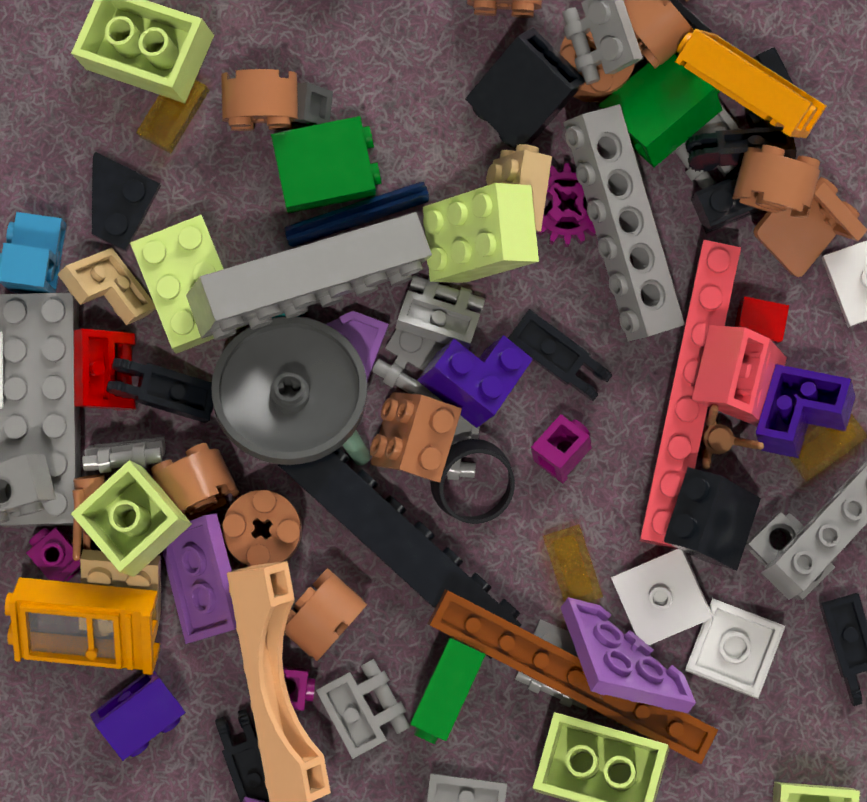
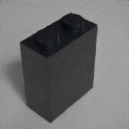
(525, 89)
(712, 519)

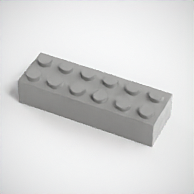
(308, 276)
(40, 396)

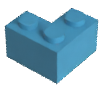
(32, 254)

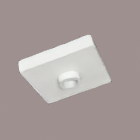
(849, 281)
(662, 597)
(735, 649)

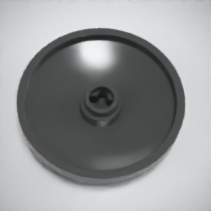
(289, 391)

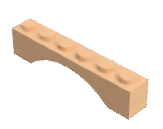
(290, 759)

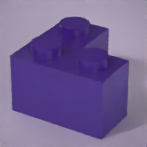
(475, 382)
(800, 399)

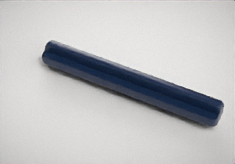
(356, 214)

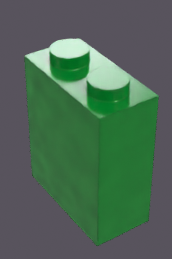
(664, 108)
(325, 164)
(446, 691)

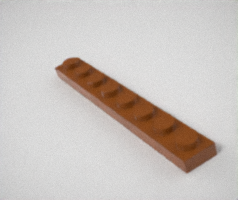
(565, 674)

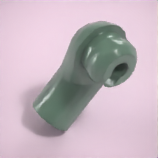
(357, 449)

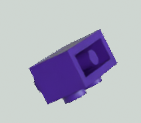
(137, 715)

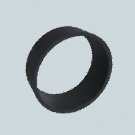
(457, 452)

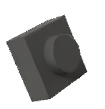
(313, 104)

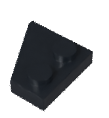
(119, 201)

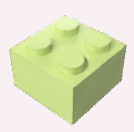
(131, 519)

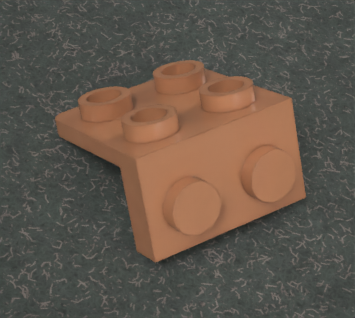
(800, 241)
(415, 435)

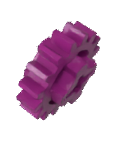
(578, 217)

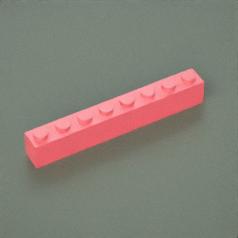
(684, 416)

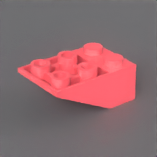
(736, 371)

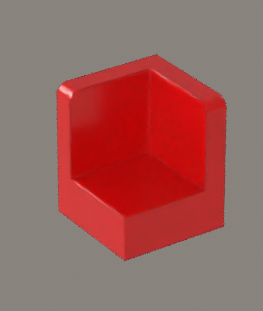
(763, 317)

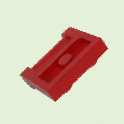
(93, 368)

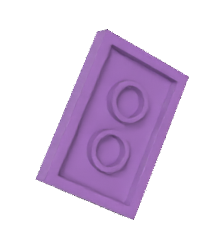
(199, 580)

